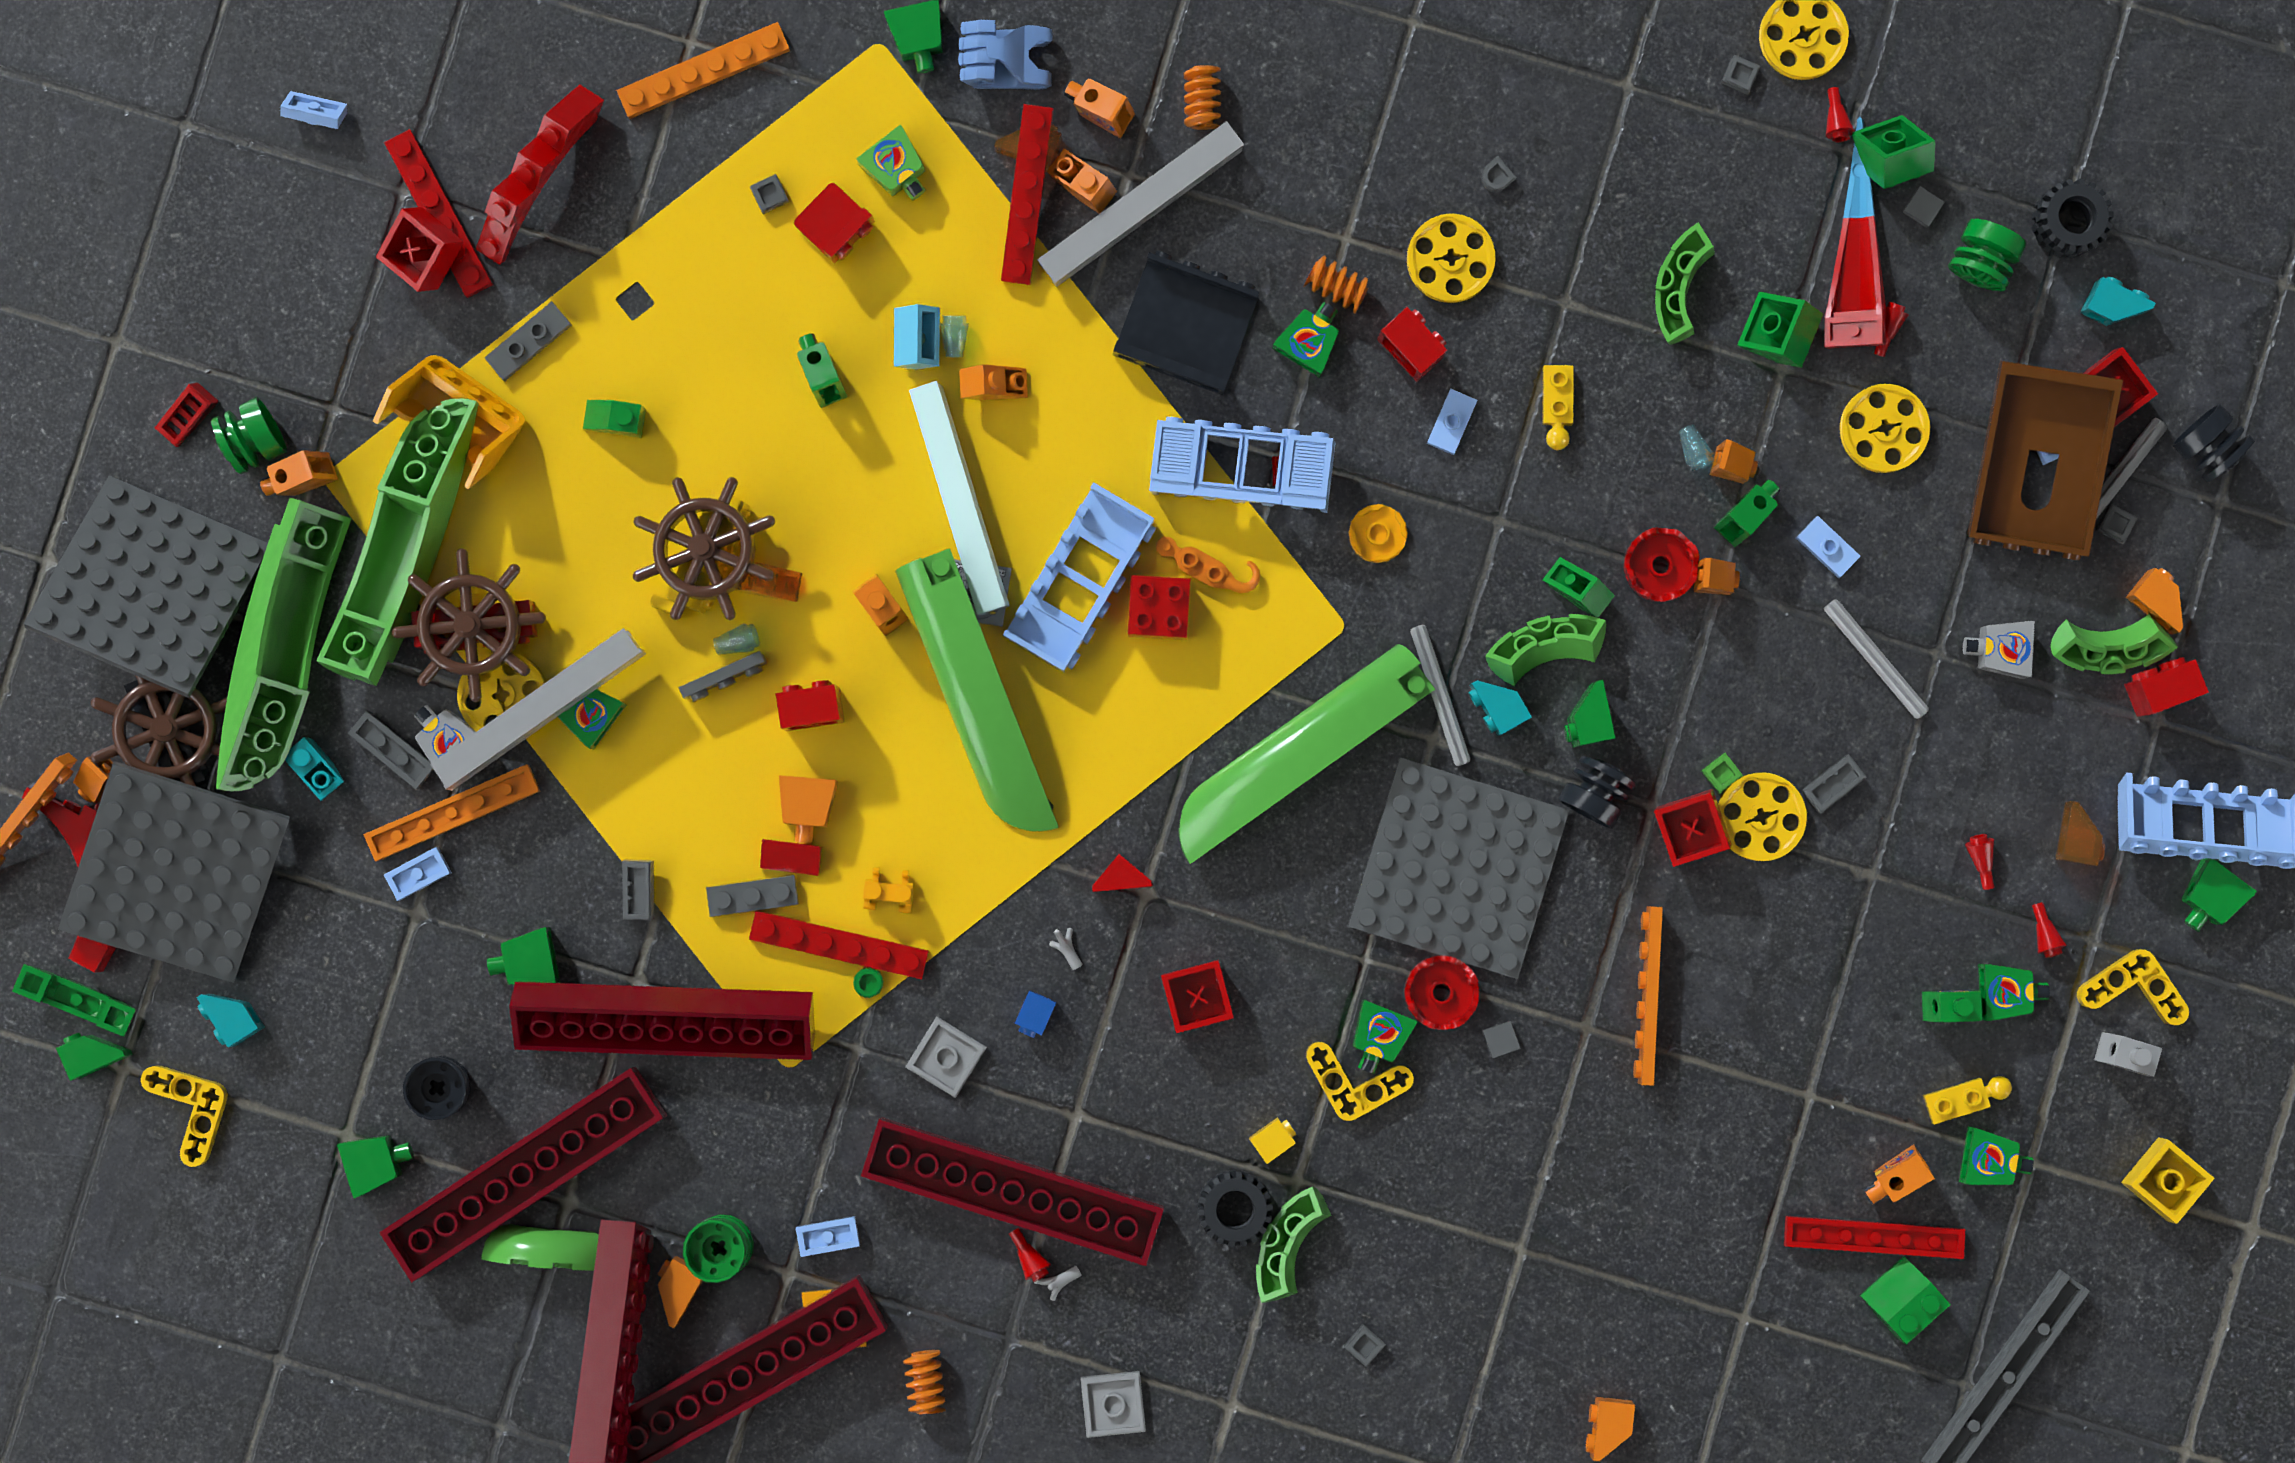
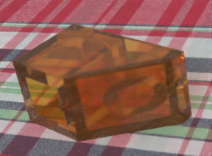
(783, 586)

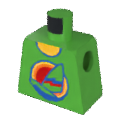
(894, 164)

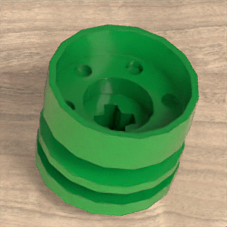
(1987, 254)
(245, 437)
(702, 1244)

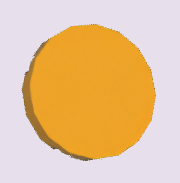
(1377, 533)

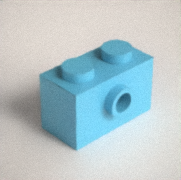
(916, 336)

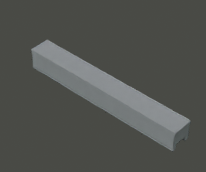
(1141, 204)
(537, 709)

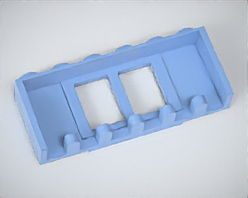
(1302, 471)
(1110, 526)
(2147, 822)

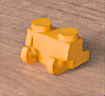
(888, 892)

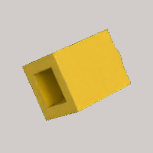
(1273, 1139)

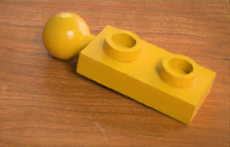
(1557, 403)
(1965, 1098)

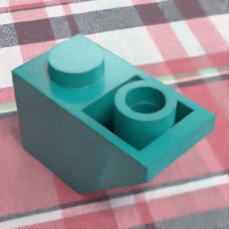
(2113, 303)
(1501, 705)
(314, 767)
(231, 1017)

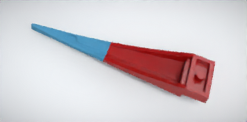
(1856, 295)

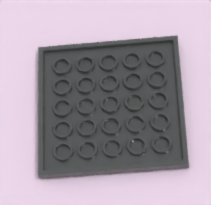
(147, 586)
(1458, 868)
(173, 872)

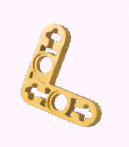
(2143, 978)
(1356, 1094)
(197, 1098)

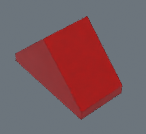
(1121, 875)

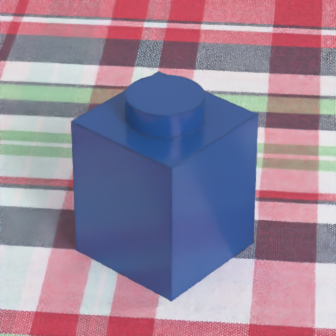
(1035, 1014)

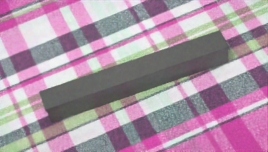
(2008, 1371)

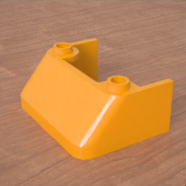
(440, 380)

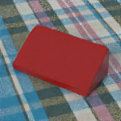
(790, 857)

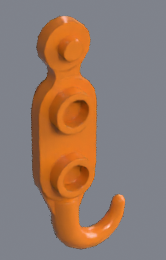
(1205, 567)

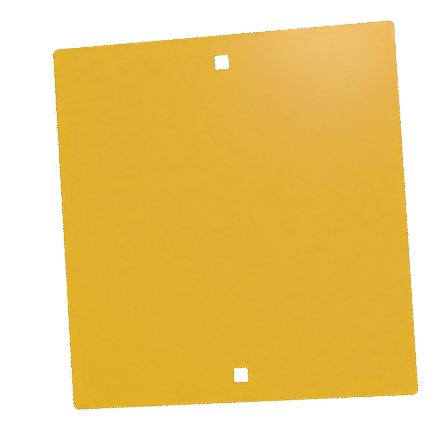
(847, 503)

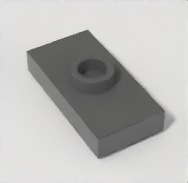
(1833, 784)
(638, 889)

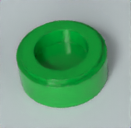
(868, 982)

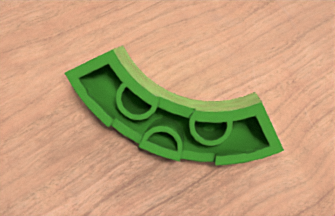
(1674, 280)
(1546, 641)
(2112, 650)
(1282, 1241)
(542, 1247)

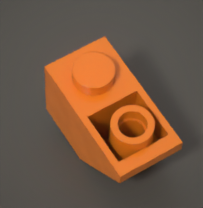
(1082, 181)
(993, 382)
(1611, 1425)

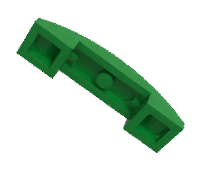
(74, 999)

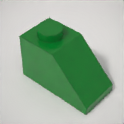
(614, 417)
(1579, 587)
(89, 1054)

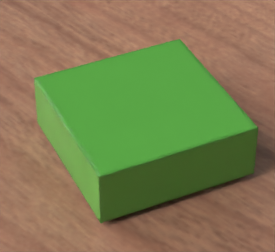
(1721, 773)

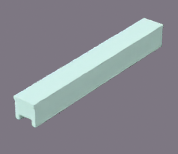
(959, 498)

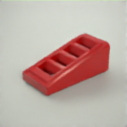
(208, 403)

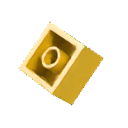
(2167, 1180)

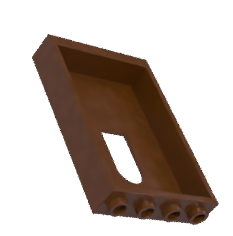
(2050, 414)

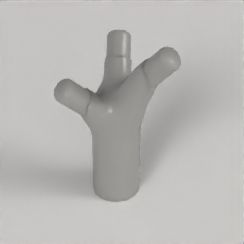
(1066, 947)
(1058, 1282)

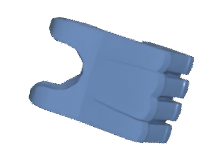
(1002, 56)

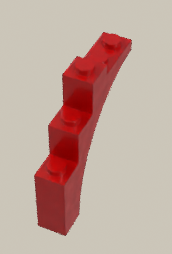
(533, 167)
(75, 829)

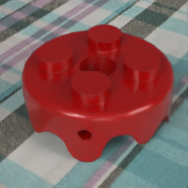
(1681, 559)
(1461, 1000)

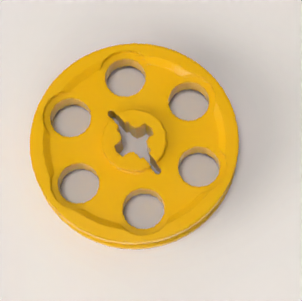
(1800, 48)
(1443, 271)
(1890, 415)
(490, 705)
(1774, 826)

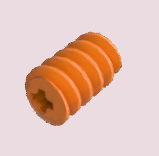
(1200, 97)
(1337, 283)
(924, 1382)

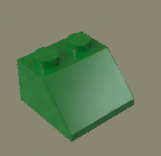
(1895, 151)
(1780, 329)
(1591, 718)
(1905, 1300)

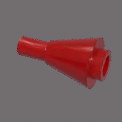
(1838, 123)
(1893, 322)
(1981, 852)
(2048, 938)
(1032, 1262)

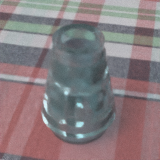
(954, 335)
(1695, 449)
(740, 639)

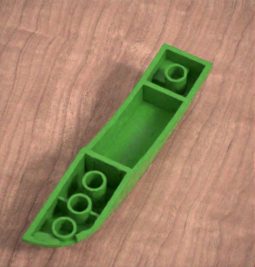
(401, 540)
(278, 645)
(975, 692)
(1300, 749)

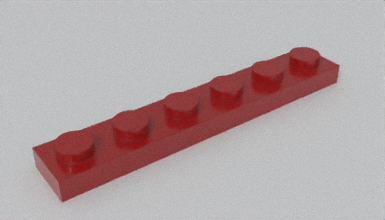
(1027, 194)
(430, 195)
(838, 944)
(1874, 1237)

